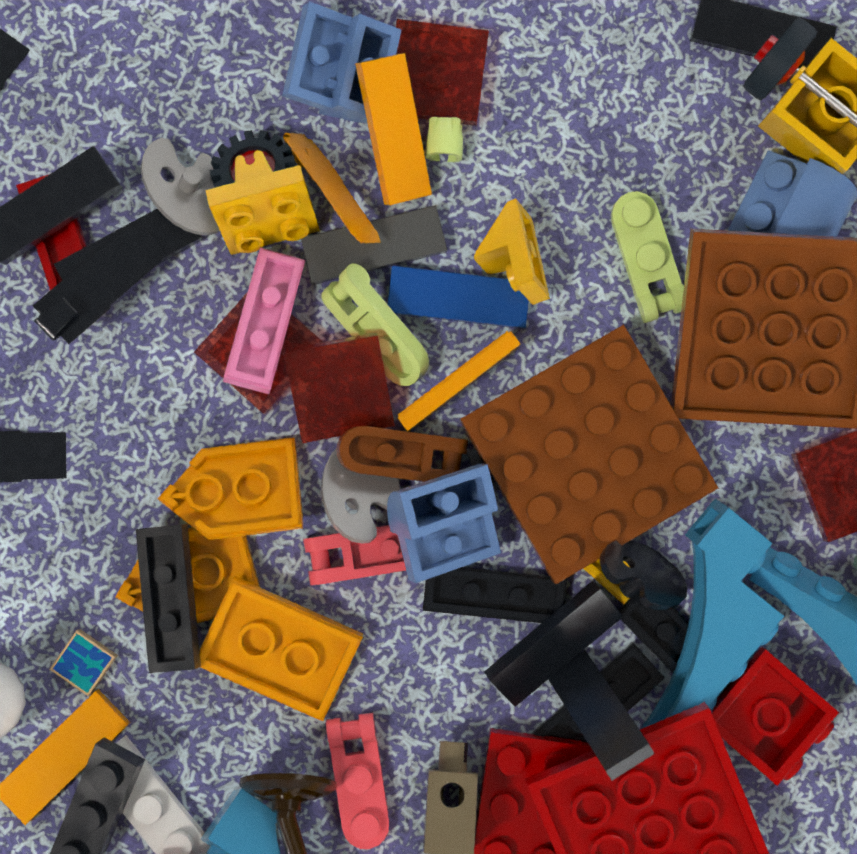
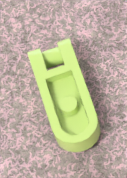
(646, 254)
(401, 352)

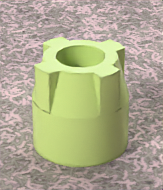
(444, 138)

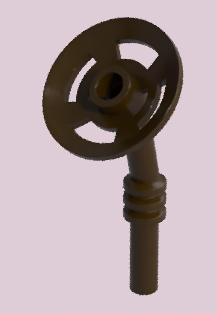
(286, 797)

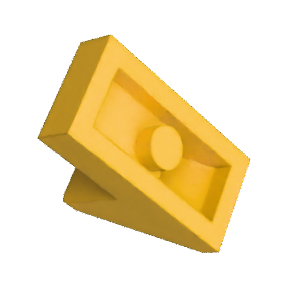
(514, 248)

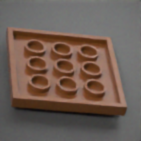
(768, 330)
(588, 454)

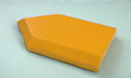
(239, 490)
(213, 569)

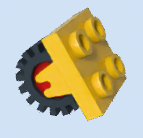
(259, 194)

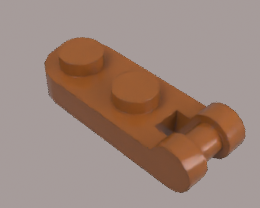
(398, 453)

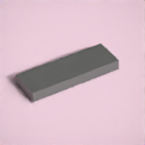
(402, 239)

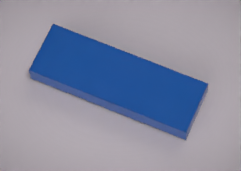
(456, 297)

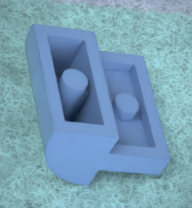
(325, 56)
(795, 198)
(445, 522)

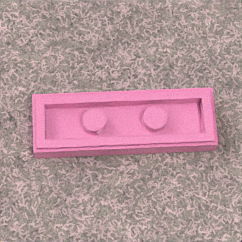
(264, 321)

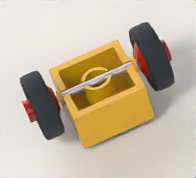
(820, 107)

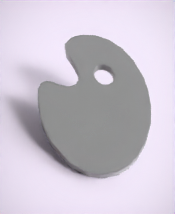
(185, 198)
(359, 493)

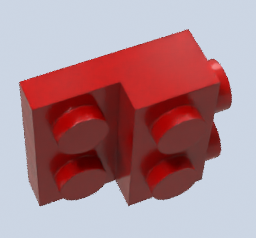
(772, 717)

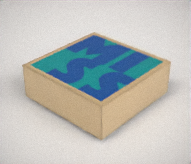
(83, 662)

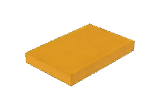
(278, 648)

